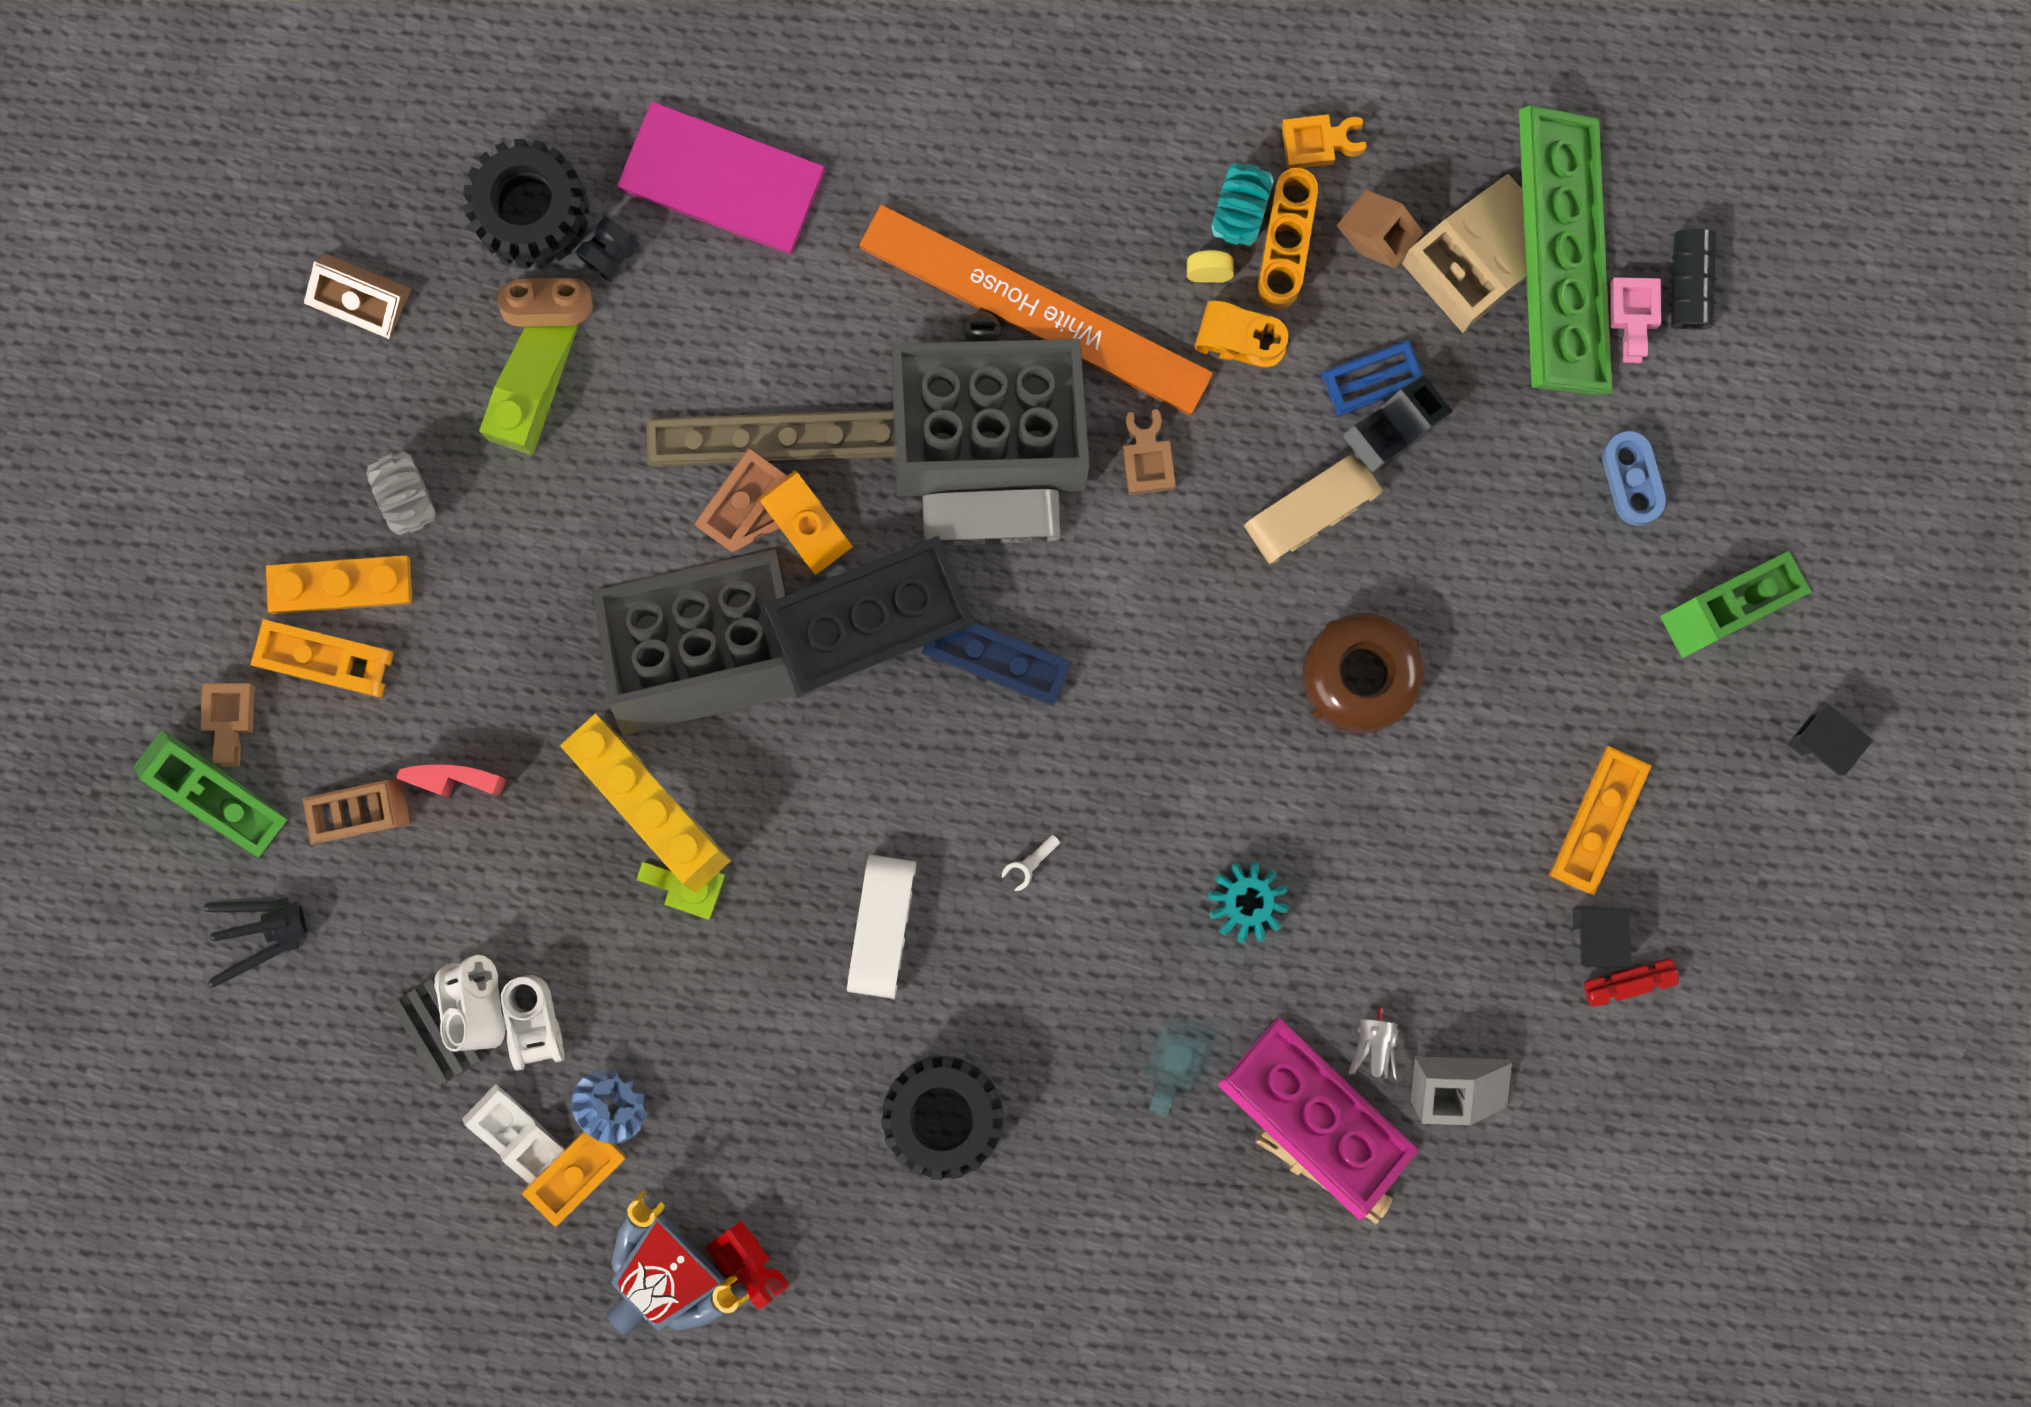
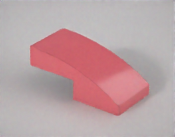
(442, 778)

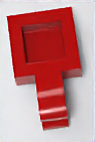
(741, 1256)

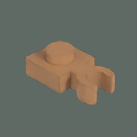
(1147, 462)

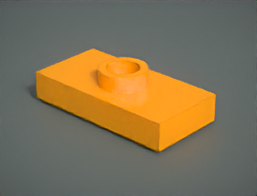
(805, 522)

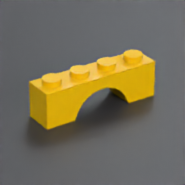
(645, 803)

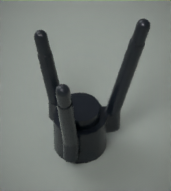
(282, 924)

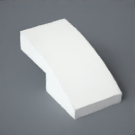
(512, 1133)

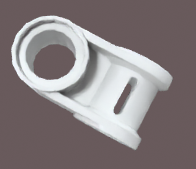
(469, 1009)
(531, 1026)

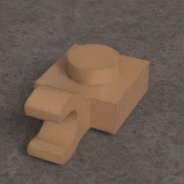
(226, 713)

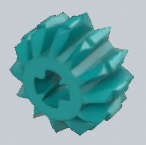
(1242, 204)
(1240, 888)

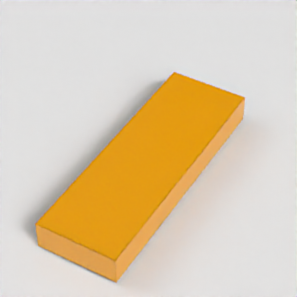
(1600, 820)

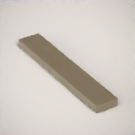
(771, 436)

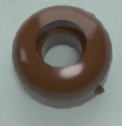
(1349, 710)

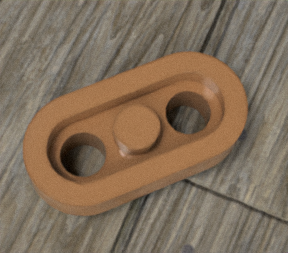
(545, 302)

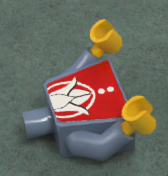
(664, 1276)

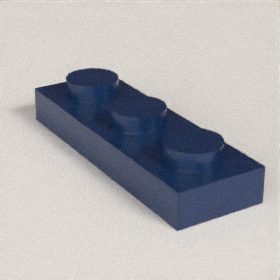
(1002, 662)

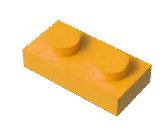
(572, 1177)

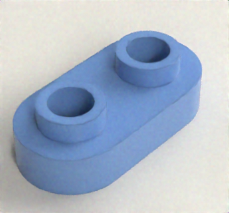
(1633, 479)

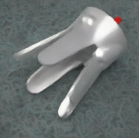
(1382, 1039)

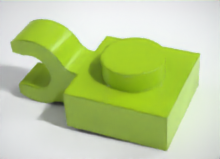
(679, 895)

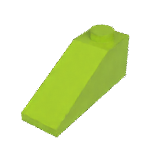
(527, 387)

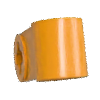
(1238, 334)

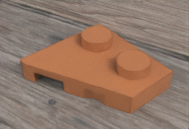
(734, 513)

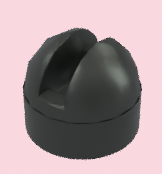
(982, 318)

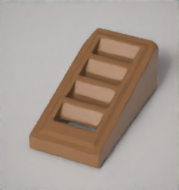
(388, 792)

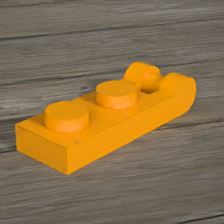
(320, 658)

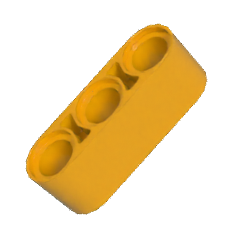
(1293, 218)

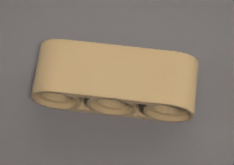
(1312, 508)

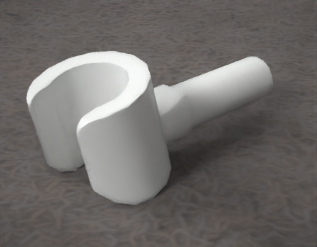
(1032, 861)

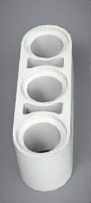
(881, 926)

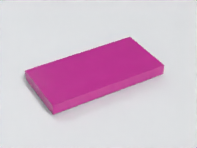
(721, 178)
(1318, 1118)

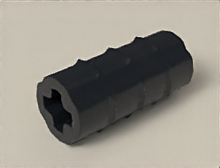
(1693, 279)

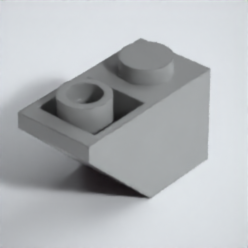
(1459, 1089)

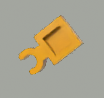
(1313, 140)

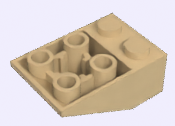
(1474, 254)

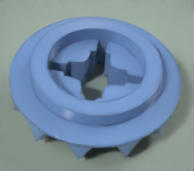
(593, 1114)

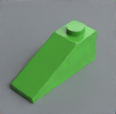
(1735, 604)
(208, 793)

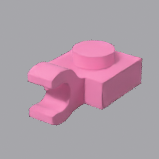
(1635, 308)

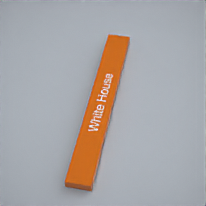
(1035, 309)

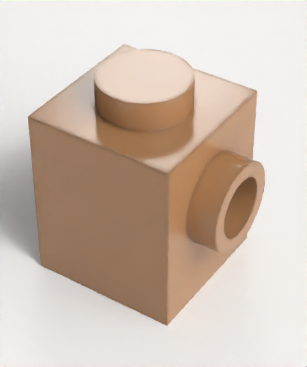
(1380, 228)

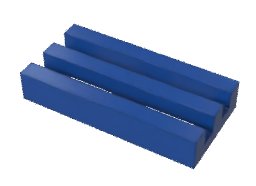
(1336, 393)

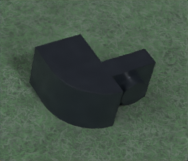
(1397, 424)

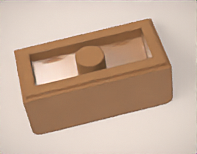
(356, 295)

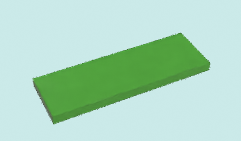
(1565, 252)

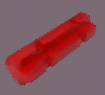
(1631, 982)

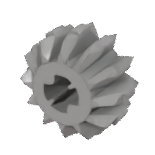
(400, 493)

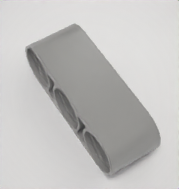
(1001, 515)

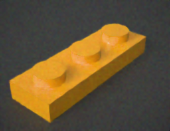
(338, 584)

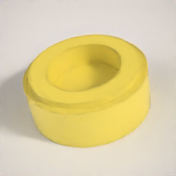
(1210, 266)

